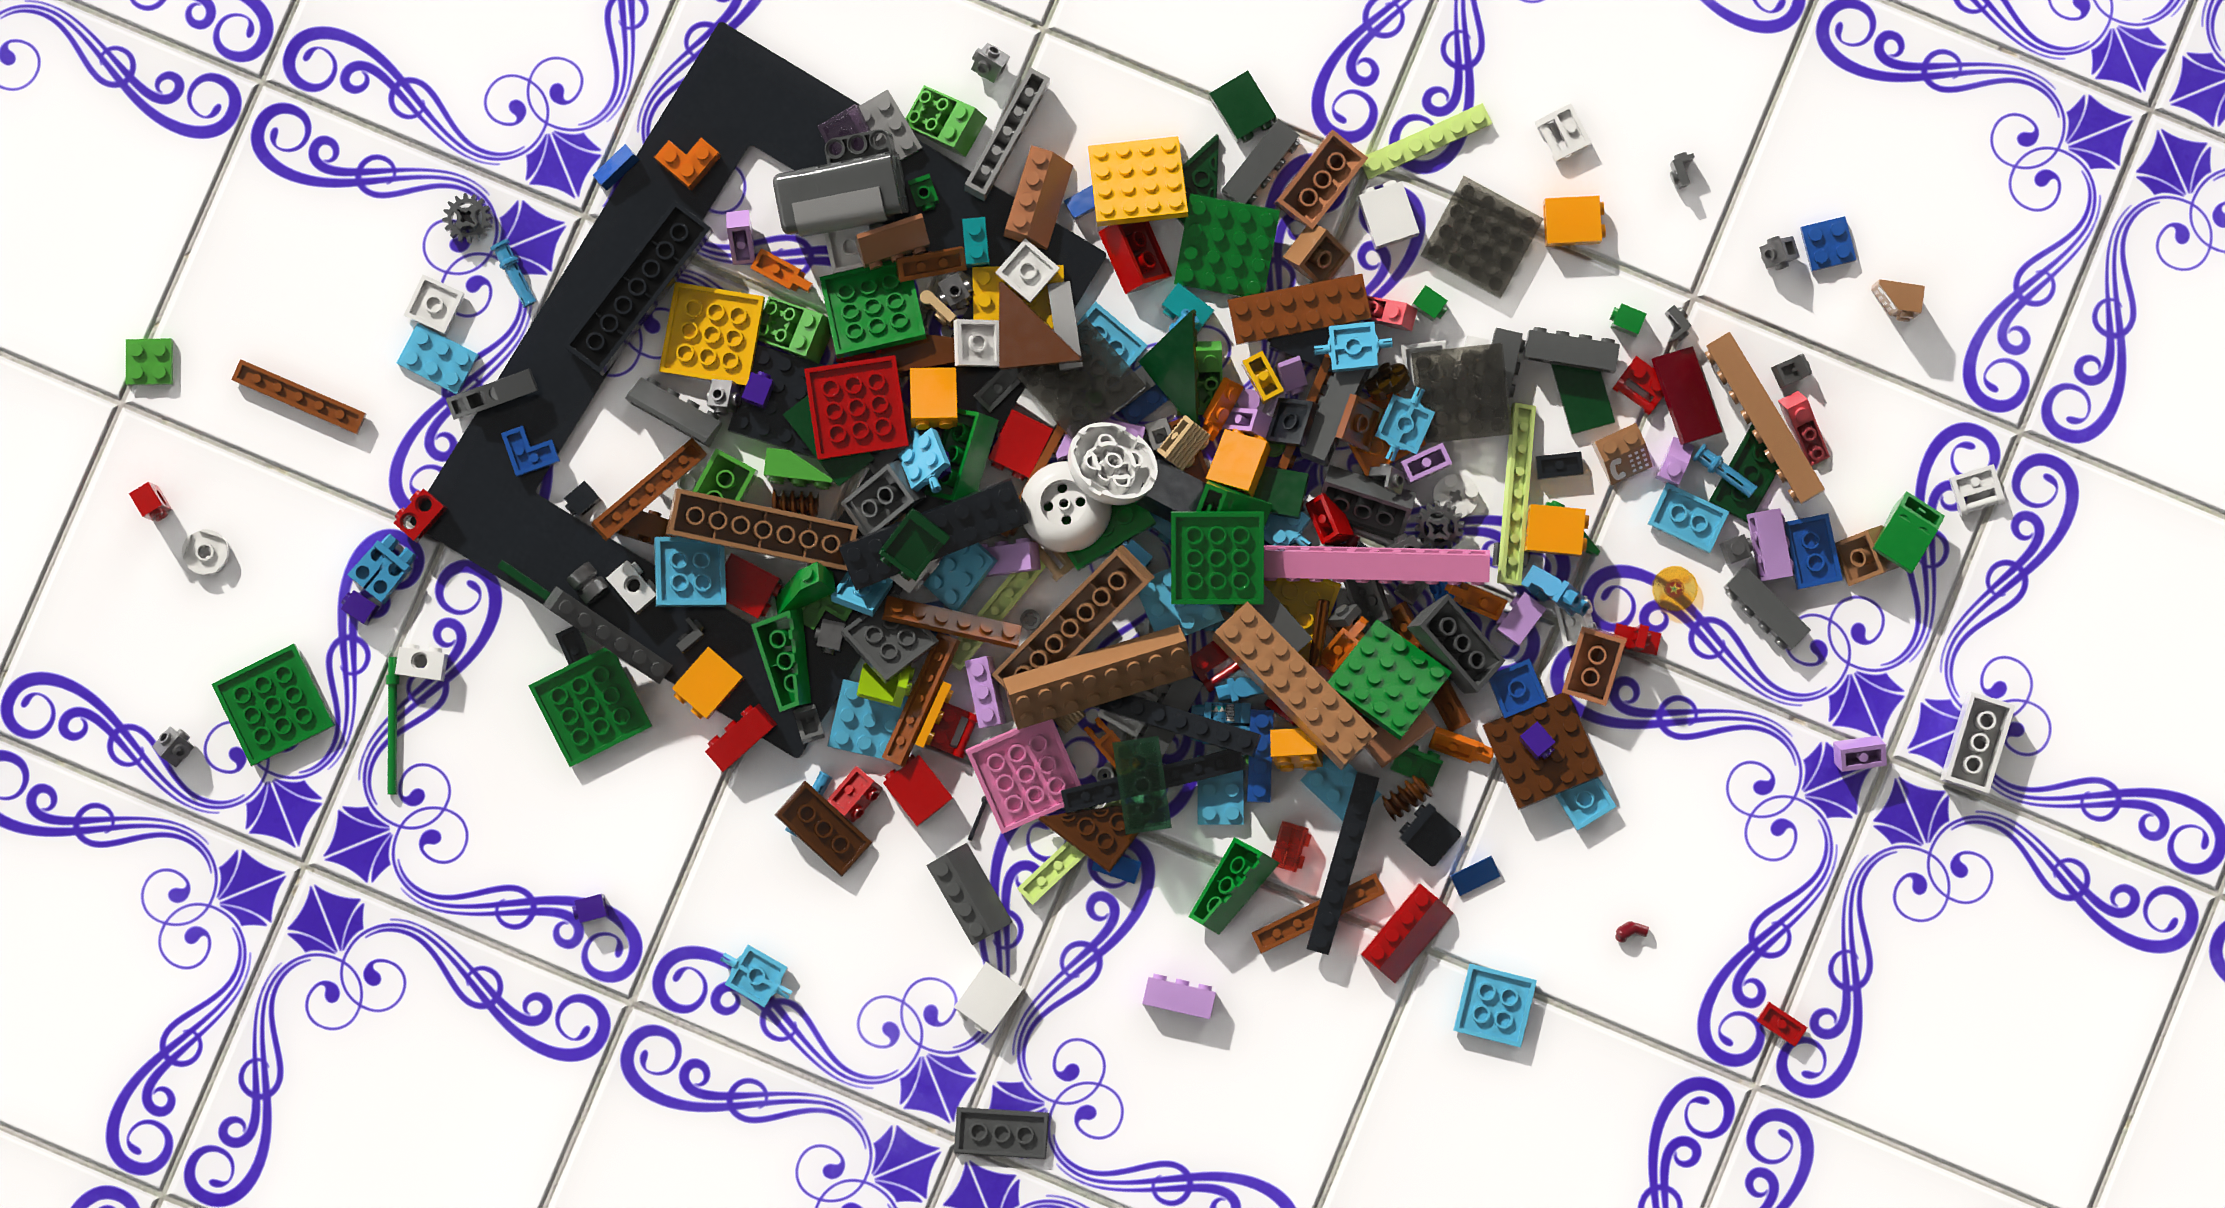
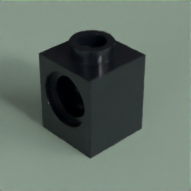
(581, 499)

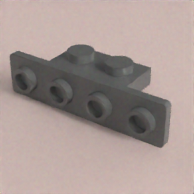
(1370, 599)

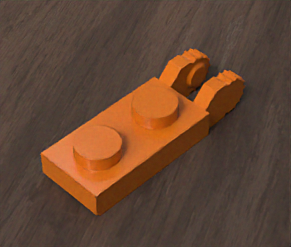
(1105, 743)

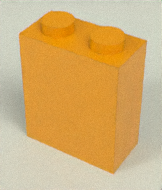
(1573, 221)
(933, 398)
(1239, 461)
(1556, 530)
(707, 684)

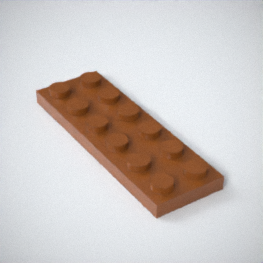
(1299, 309)

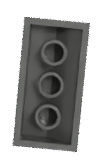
(674, 411)
(1368, 502)
(1456, 644)
(969, 893)

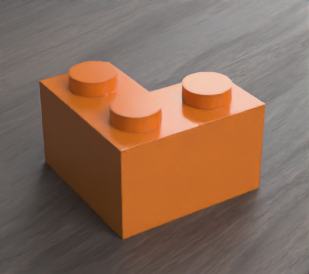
(688, 167)

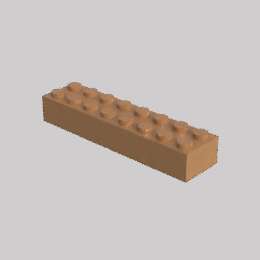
(1765, 418)
(758, 529)
(1080, 615)
(1098, 677)
(1294, 685)

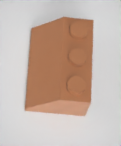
(892, 241)
(1594, 665)
(1387, 747)

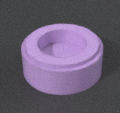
(1248, 399)

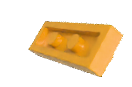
(934, 715)

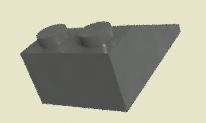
(882, 499)

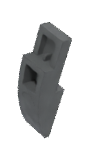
(492, 394)

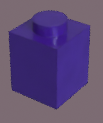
(758, 389)
(359, 607)
(1538, 741)
(590, 908)

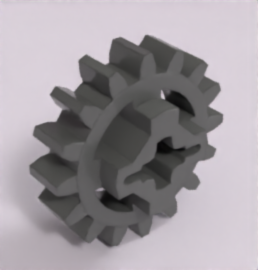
(472, 211)
(1445, 532)

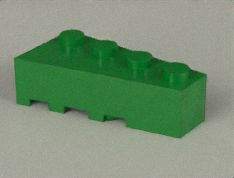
(785, 658)
(1232, 885)

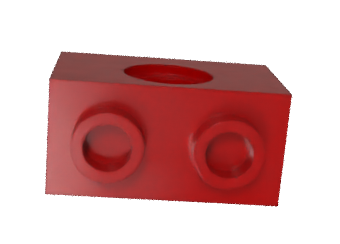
(150, 502)

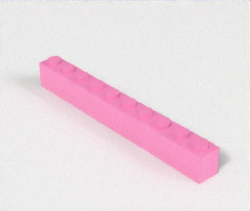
(1376, 564)

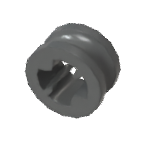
(1035, 614)

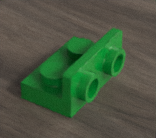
(1418, 763)

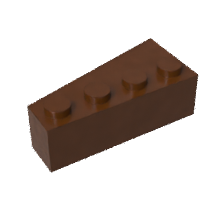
(646, 527)

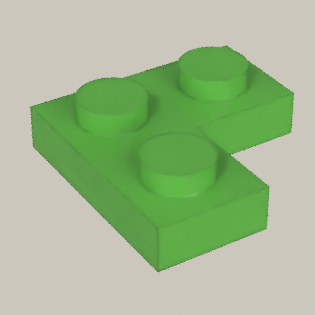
(814, 611)

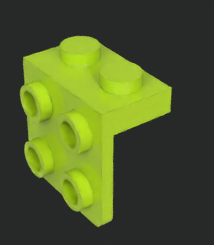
(891, 693)

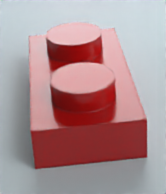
(1781, 1024)

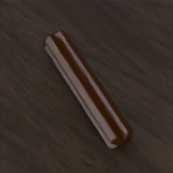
(1319, 633)

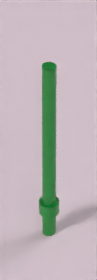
(392, 681)

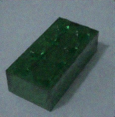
(1141, 785)

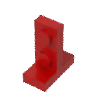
(1639, 638)

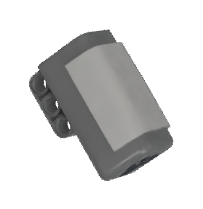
(845, 192)

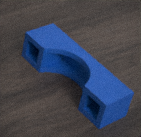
(1261, 764)

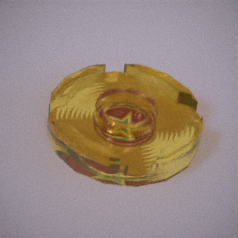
(1674, 588)

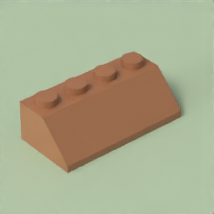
(1321, 180)
(1038, 197)

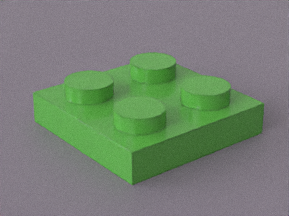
(149, 361)

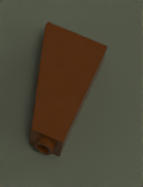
(925, 353)

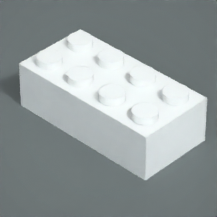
(1977, 742)

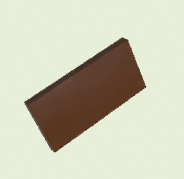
(823, 828)

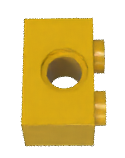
(1262, 377)

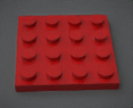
(856, 407)

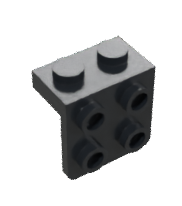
(1429, 834)

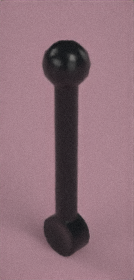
(984, 801)

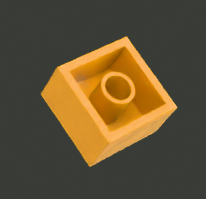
(1294, 750)

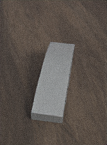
(1064, 318)

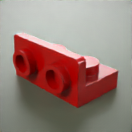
(855, 794)

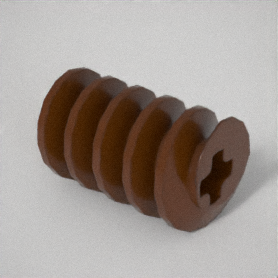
(799, 504)
(1407, 796)

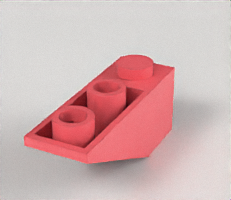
(1392, 313)
(1804, 427)

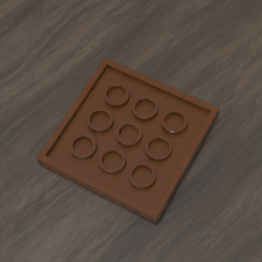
(1564, 769)

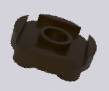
(1387, 380)

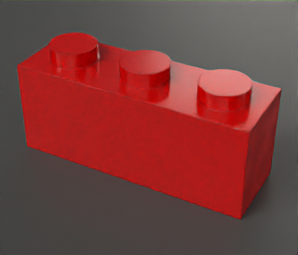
(740, 736)

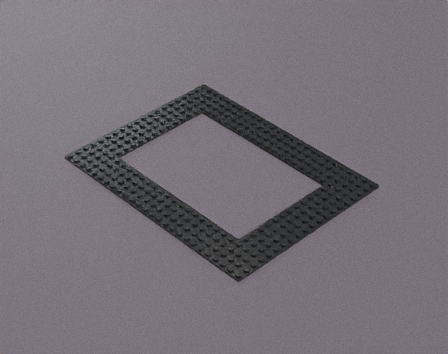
(732, 100)

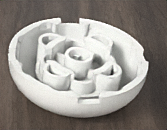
(1117, 455)
(1046, 526)

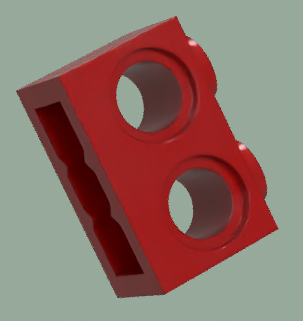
(424, 520)

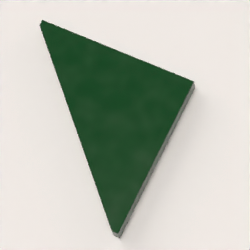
(1201, 172)
(1175, 366)

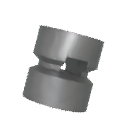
(588, 583)

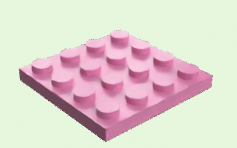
(1023, 773)

